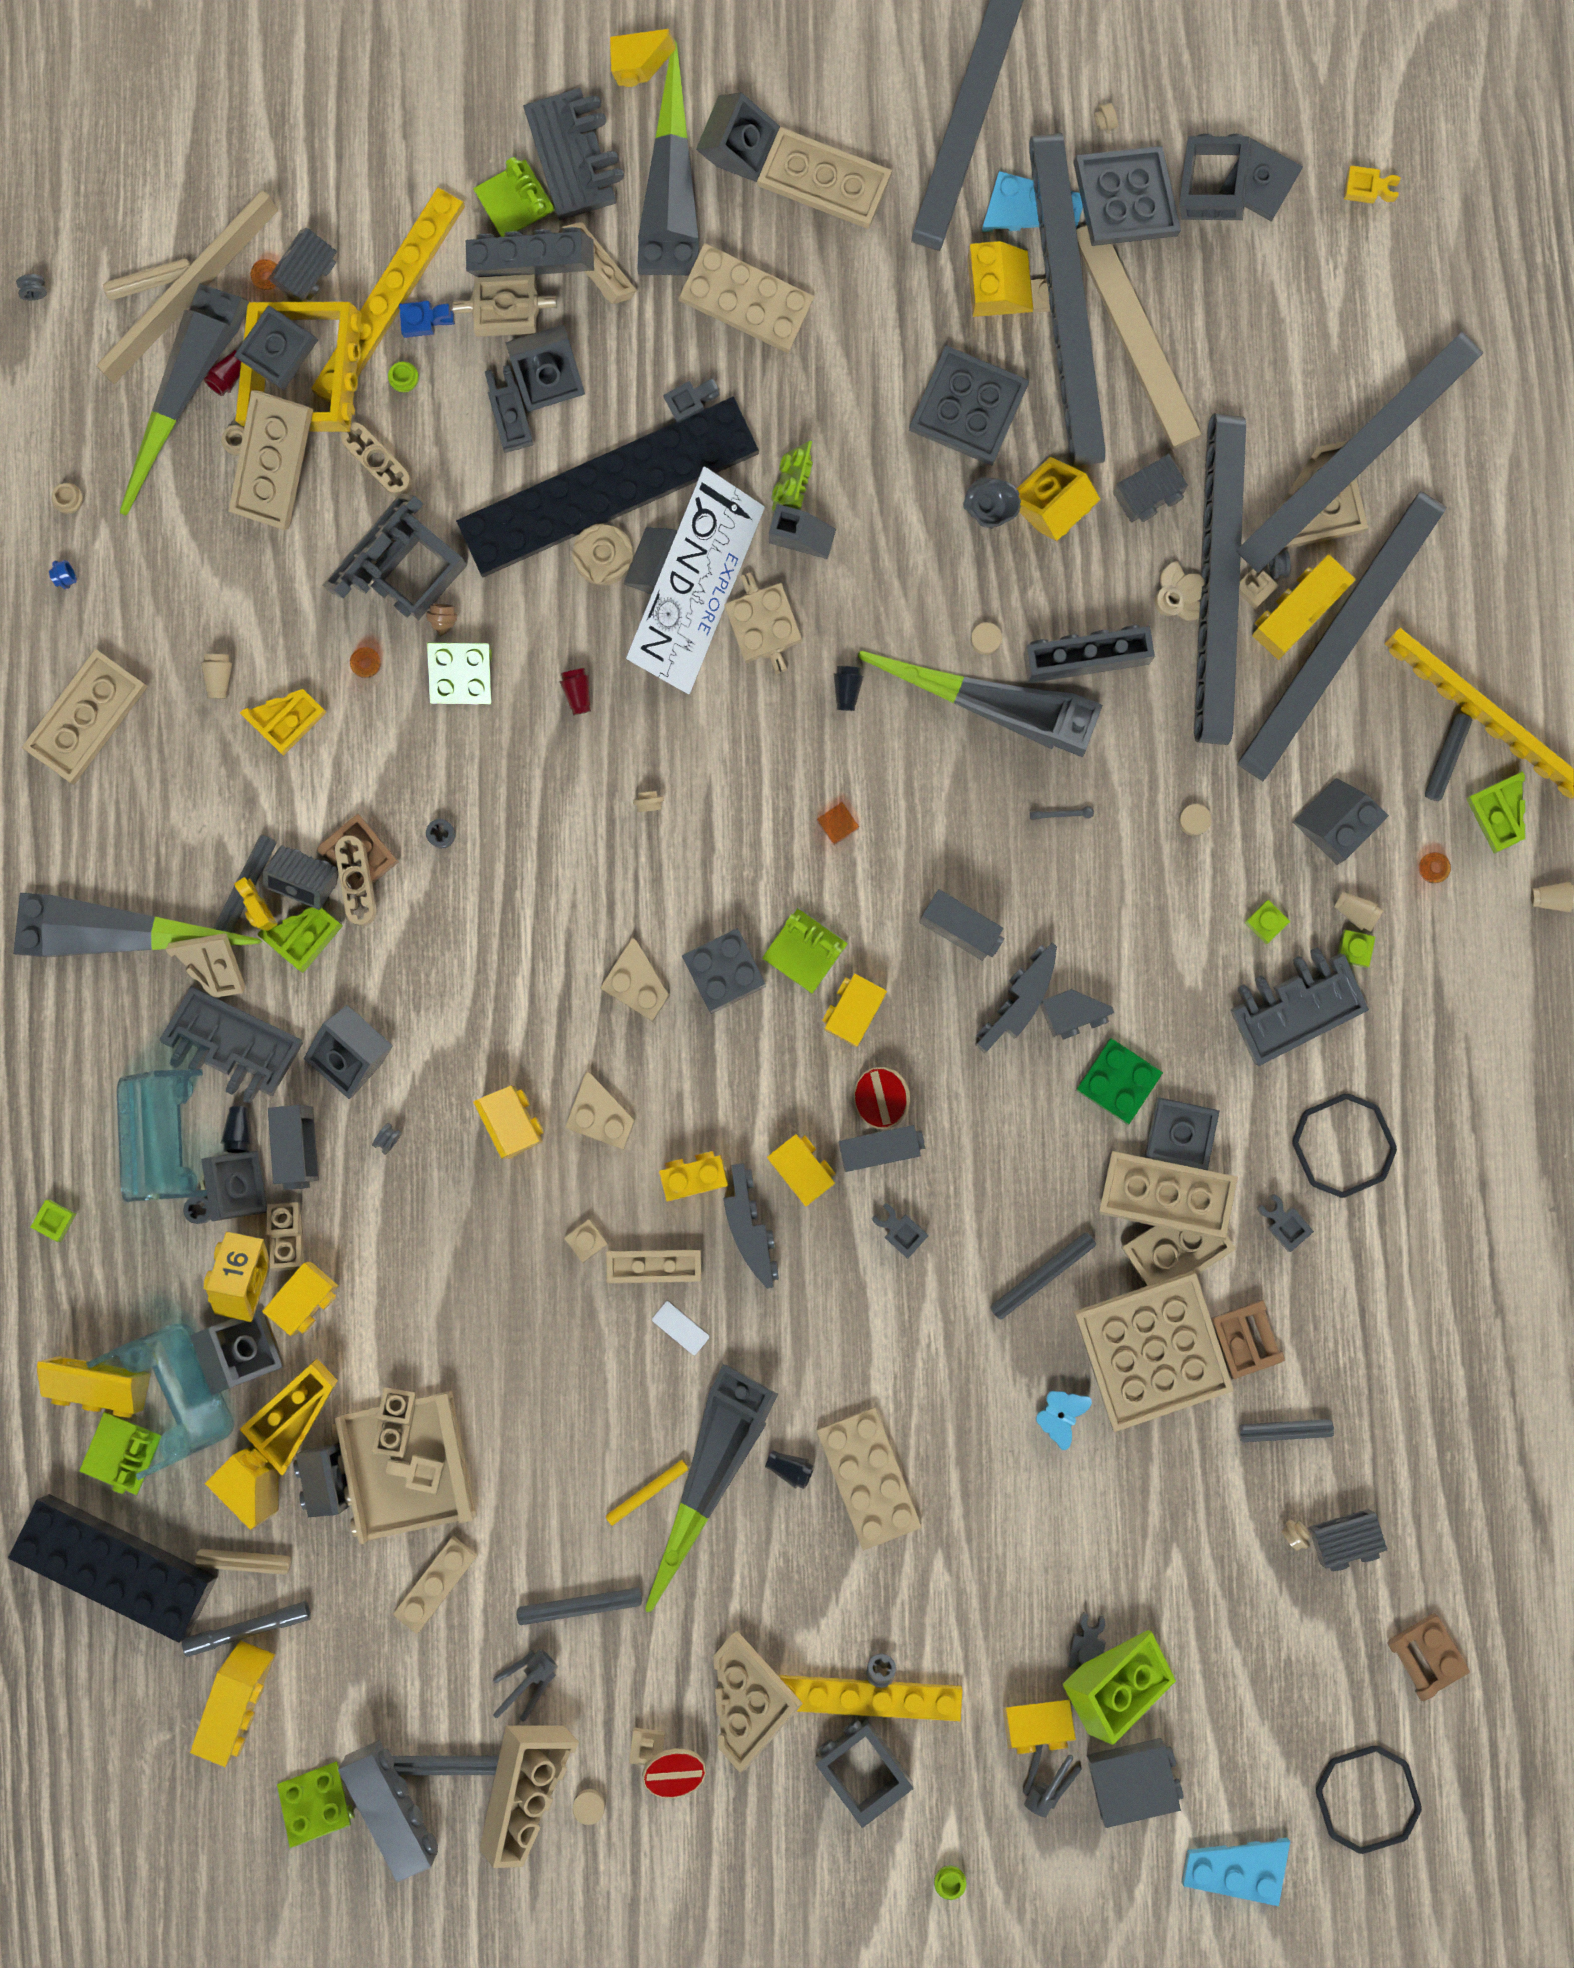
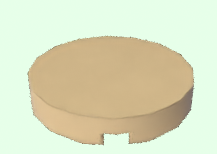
(602, 554)

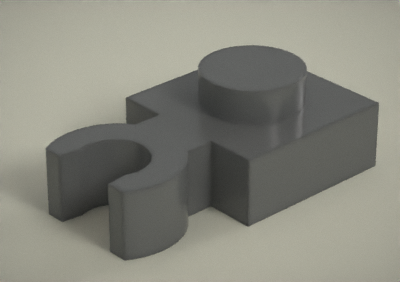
(1288, 1226)
(903, 1233)
(1087, 1645)

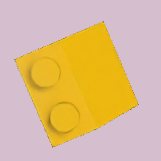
(999, 279)
(1056, 498)
(509, 1121)

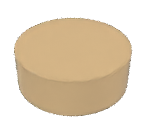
(986, 638)
(1195, 820)
(588, 1807)

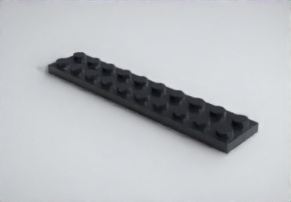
(607, 487)

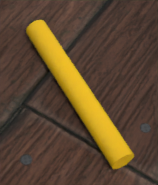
(647, 1492)

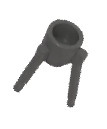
(539, 1668)
(1043, 1796)

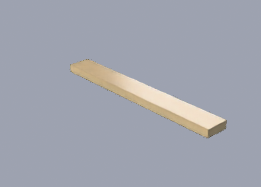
(182, 291)
(1139, 341)

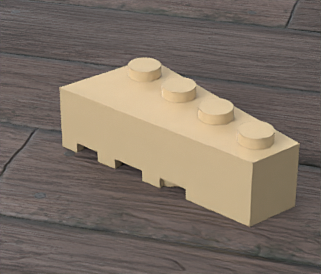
(522, 1789)

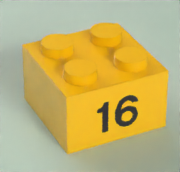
(237, 1276)

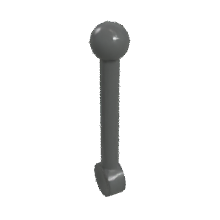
(1087, 812)

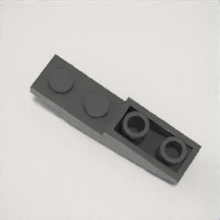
(1029, 990)
(750, 1239)

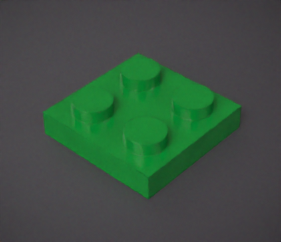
(1119, 1081)

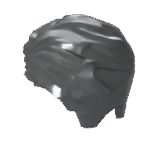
(992, 502)

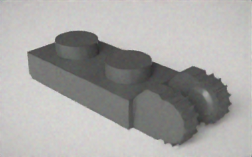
(509, 412)

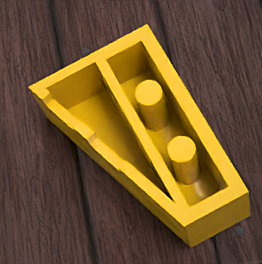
(1302, 607)
(287, 1418)
(231, 1704)

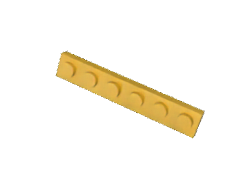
(865, 1699)

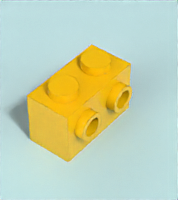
(854, 1010)
(801, 1169)
(688, 1179)
(300, 1299)
(1039, 1725)

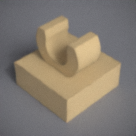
(1257, 587)
(645, 1745)

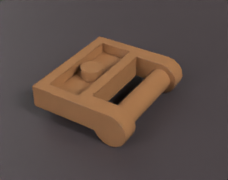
(379, 856)
(1238, 1343)
(1437, 1651)

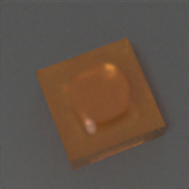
(838, 823)

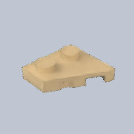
(211, 963)
(636, 982)
(599, 1114)

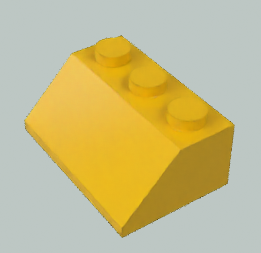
(95, 1388)
(247, 1486)

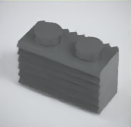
(303, 265)
(1150, 489)
(300, 877)
(1348, 1539)

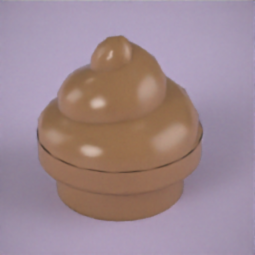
(441, 617)

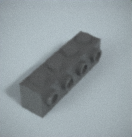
(530, 254)
(1088, 654)
(388, 1810)

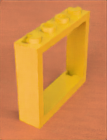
(346, 359)

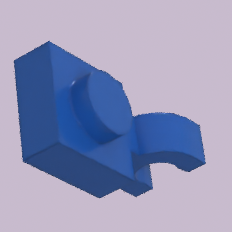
(419, 318)

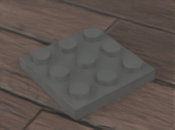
(1126, 195)
(969, 405)

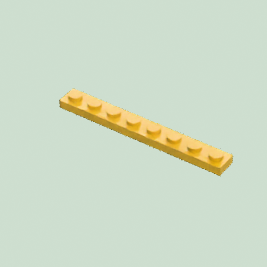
(398, 280)
(1478, 707)

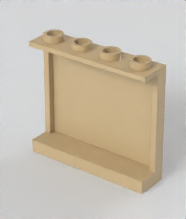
(379, 1499)

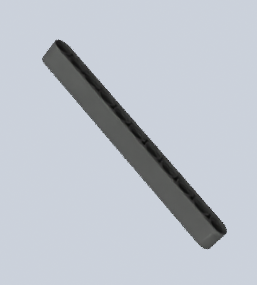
(966, 123)
(1067, 299)
(1359, 452)
(1222, 579)
(1341, 636)

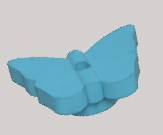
(1060, 1428)

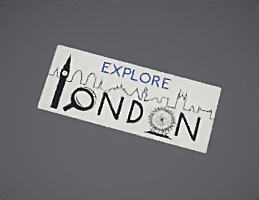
(695, 581)

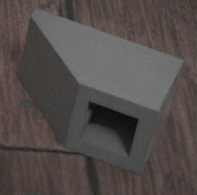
(801, 532)
(1072, 1010)

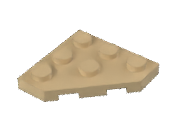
(1341, 517)
(749, 1701)

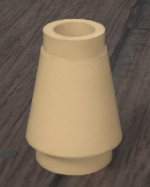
(216, 674)
(1554, 897)
(1359, 911)

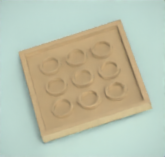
(1153, 1351)

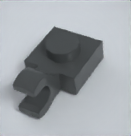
(687, 401)

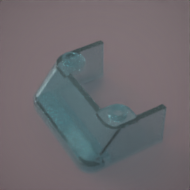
(152, 1136)
(199, 1415)

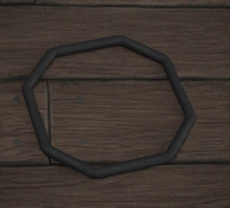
(1367, 1184)
(1379, 1845)

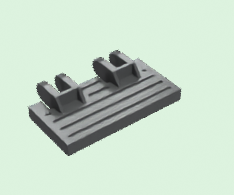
(572, 157)
(357, 566)
(1303, 1010)
(230, 1038)

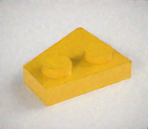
(285, 719)

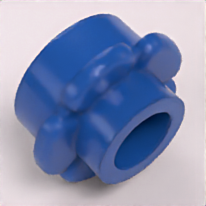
(62, 574)

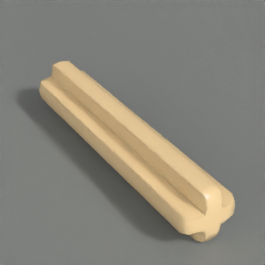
(145, 279)
(243, 1561)

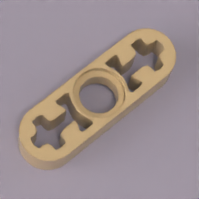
(385, 481)
(359, 857)

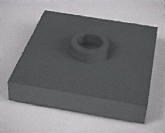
(1268, 180)
(276, 347)
(1182, 1133)
(234, 1185)

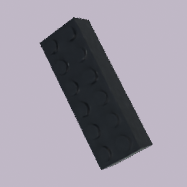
(112, 1567)

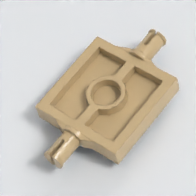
(505, 305)
(763, 623)

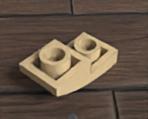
(285, 1236)
(394, 1423)

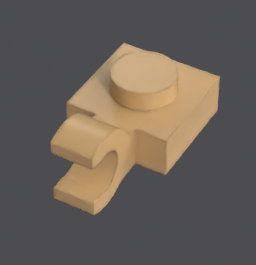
(421, 1474)

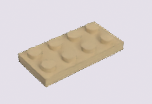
(824, 178)
(746, 298)
(270, 459)
(84, 717)
(1168, 1195)
(869, 1478)

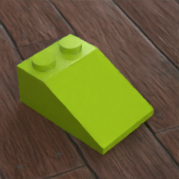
(1119, 1686)

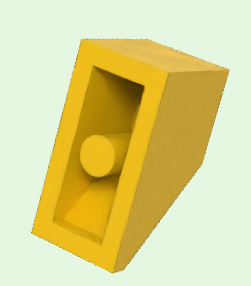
(639, 55)

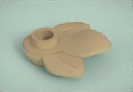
(1183, 590)

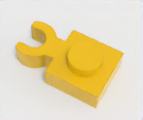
(1365, 185)
(257, 910)

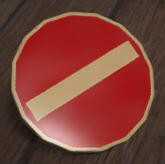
(881, 1097)
(674, 1773)

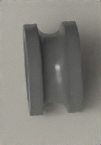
(31, 287)
(1280, 565)
(434, 840)
(386, 1138)
(189, 1214)
(885, 1662)

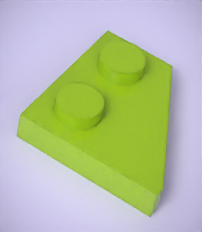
(1501, 812)
(302, 936)

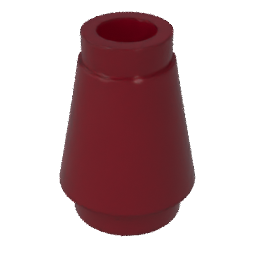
(224, 375)
(577, 690)

